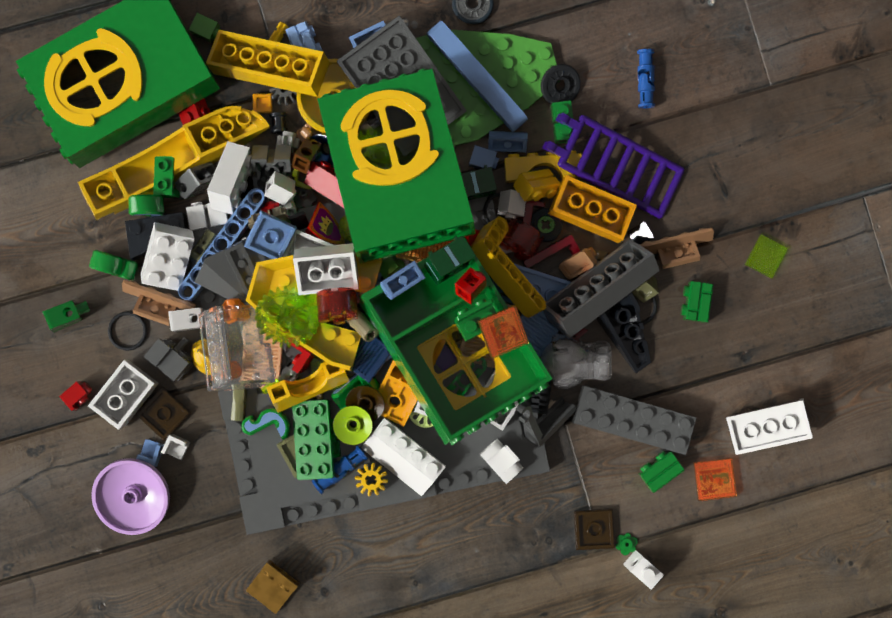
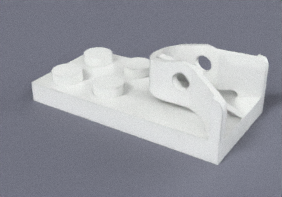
(769, 427)

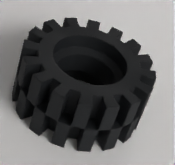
(541, 401)

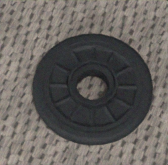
(557, 73)

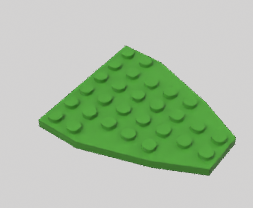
(510, 59)

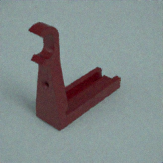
(551, 249)

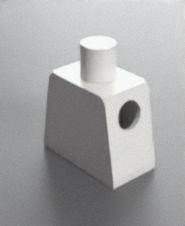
(182, 319)
(643, 569)

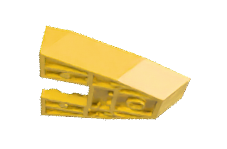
(330, 343)

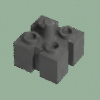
(267, 161)
(170, 358)

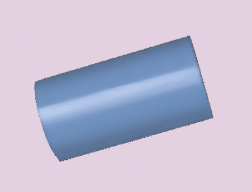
(507, 141)
(402, 280)

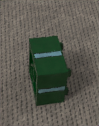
(479, 183)
(449, 260)

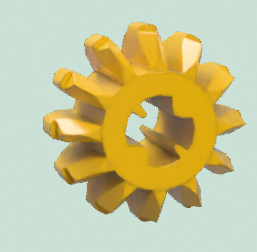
(373, 486)

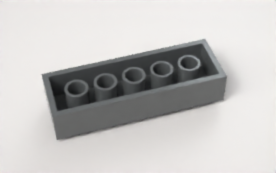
(600, 288)
(634, 420)

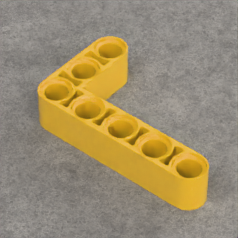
(504, 271)

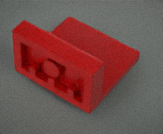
(302, 360)

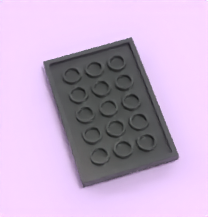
(388, 55)

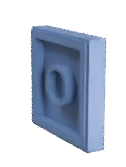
(270, 236)

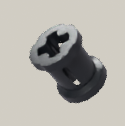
(278, 122)

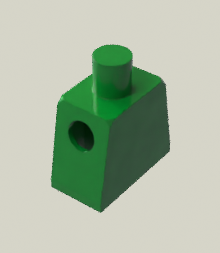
(57, 318)

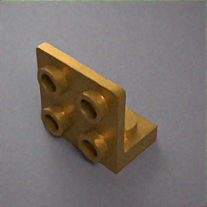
(272, 586)

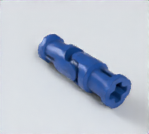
(646, 81)
(346, 463)

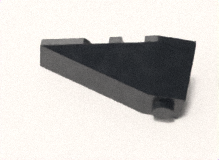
(625, 330)

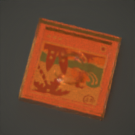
(503, 331)
(714, 479)

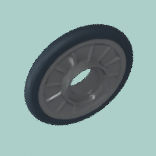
(472, 15)

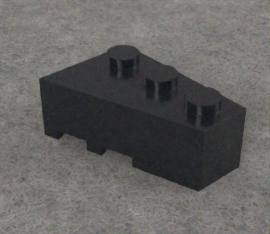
(140, 231)

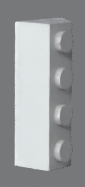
(403, 456)

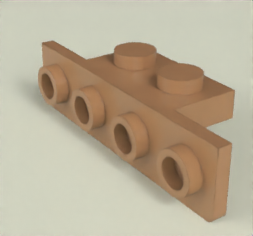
(679, 249)
(154, 304)

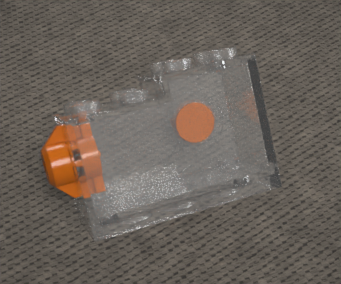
(234, 348)

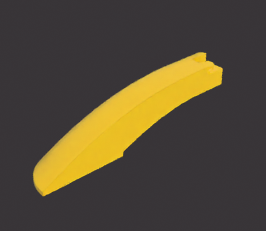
(191, 146)

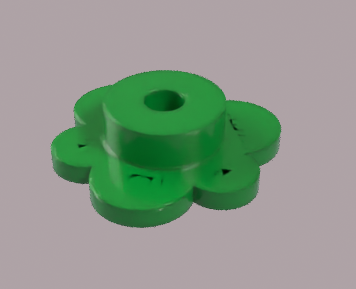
(622, 539)

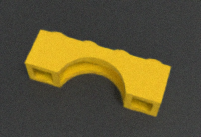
(516, 165)
(290, 393)

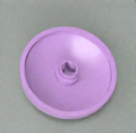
(130, 496)

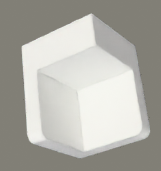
(175, 446)

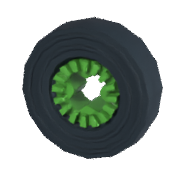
(555, 223)

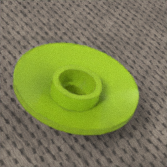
(349, 434)

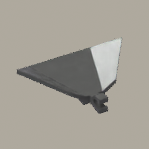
(230, 271)

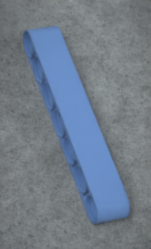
(477, 76)
(224, 234)

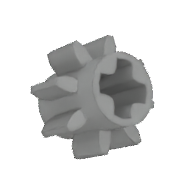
(288, 138)

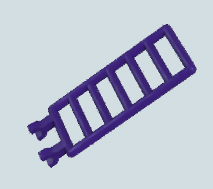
(631, 146)

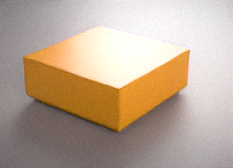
(263, 103)

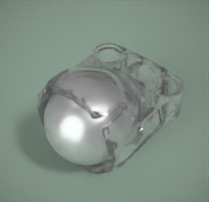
(573, 361)

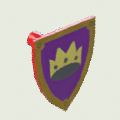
(325, 226)

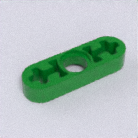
(478, 371)

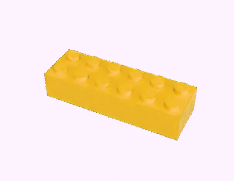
(268, 63)

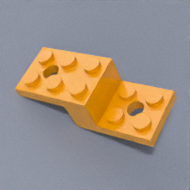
(396, 385)

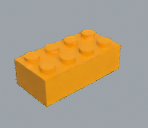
(592, 209)

